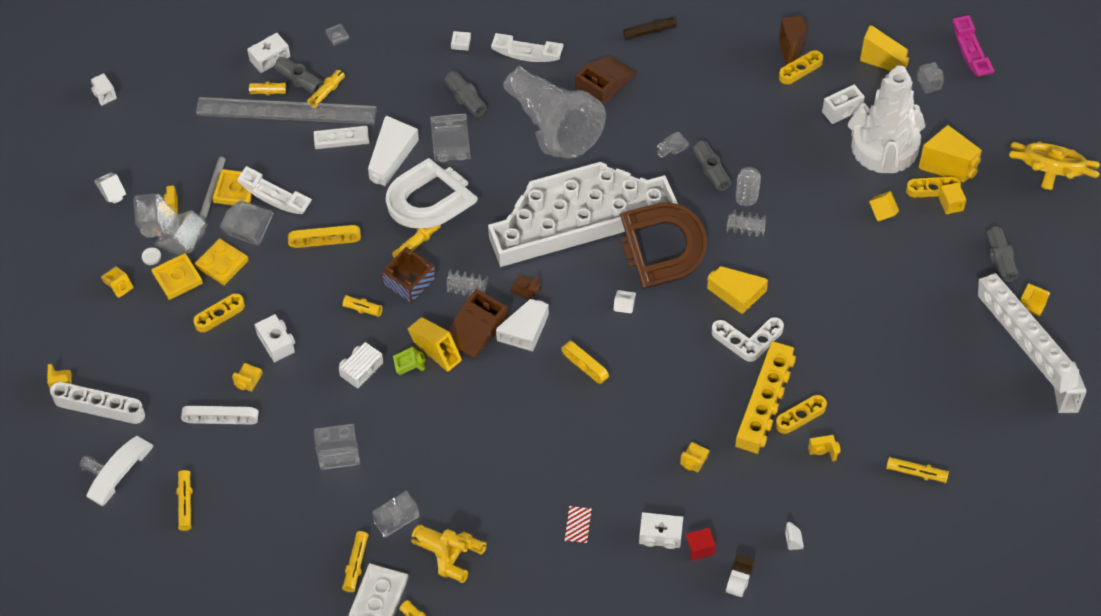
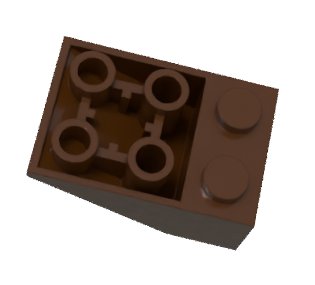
(603, 78)
(477, 323)

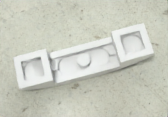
(526, 51)
(272, 194)
(116, 468)

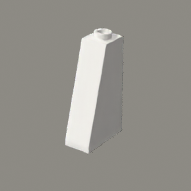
(391, 149)

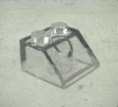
(154, 215)
(246, 222)
(184, 235)

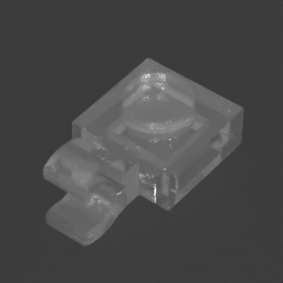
(674, 143)

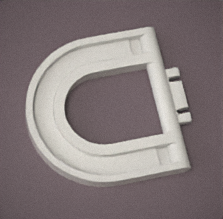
(434, 215)

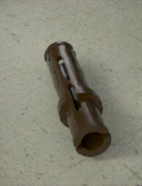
(653, 27)

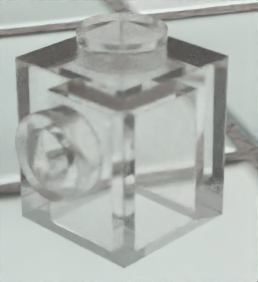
(930, 77)

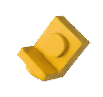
(171, 198)
(117, 281)
(247, 377)
(824, 444)
(694, 457)

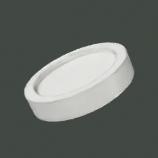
(151, 256)

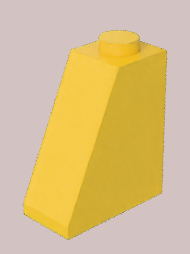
(882, 50)
(736, 287)
(435, 343)

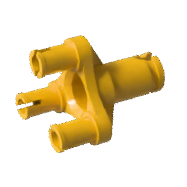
(447, 549)

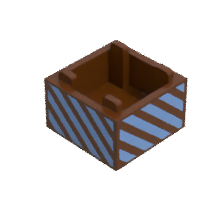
(408, 274)

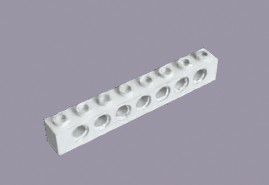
(1028, 333)

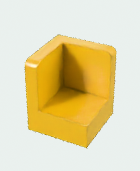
(952, 198)
(884, 206)
(1034, 299)
(58, 376)

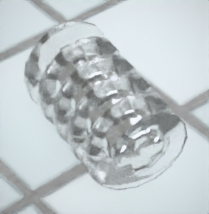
(747, 186)
(746, 223)
(463, 283)

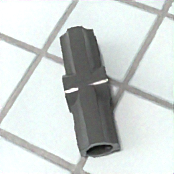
(298, 74)
(465, 94)
(711, 165)
(1001, 254)

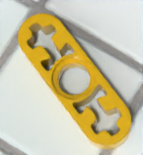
(797, 73)
(927, 192)
(221, 305)
(585, 362)
(797, 422)

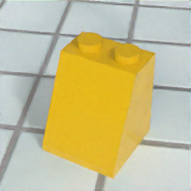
(950, 155)

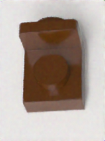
(526, 287)

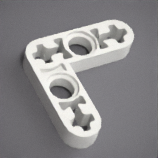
(750, 344)

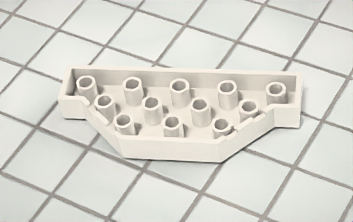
(572, 210)

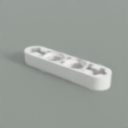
(219, 415)

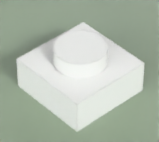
(461, 40)

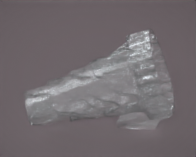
(566, 119)

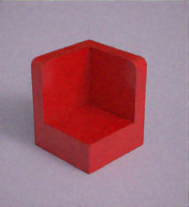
(701, 544)

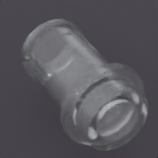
(91, 465)

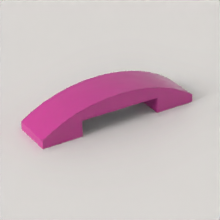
(970, 47)

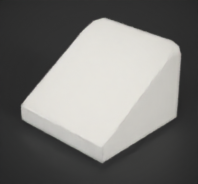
(624, 301)
(793, 537)

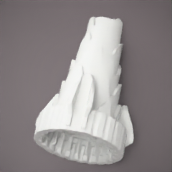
(889, 132)

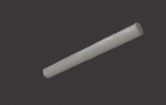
(208, 199)

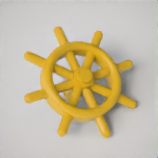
(1054, 161)

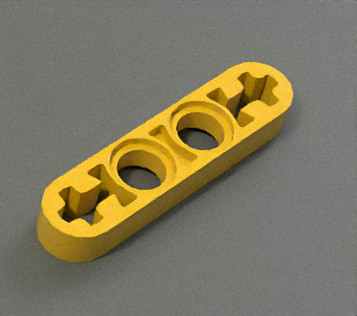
(304, 238)

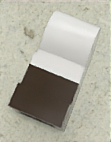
(740, 575)

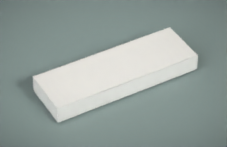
(341, 137)

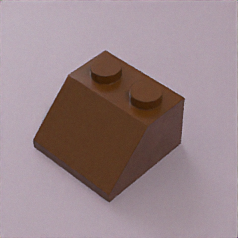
(792, 37)

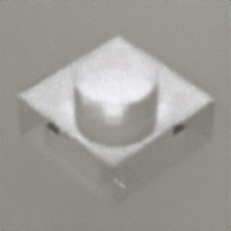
(337, 34)

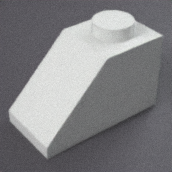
(110, 187)

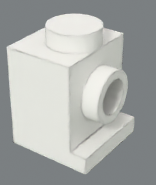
(103, 89)

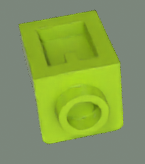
(409, 360)

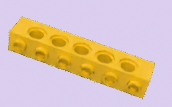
(777, 355)

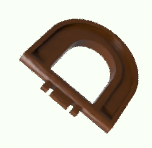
(656, 215)

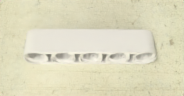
(90, 397)

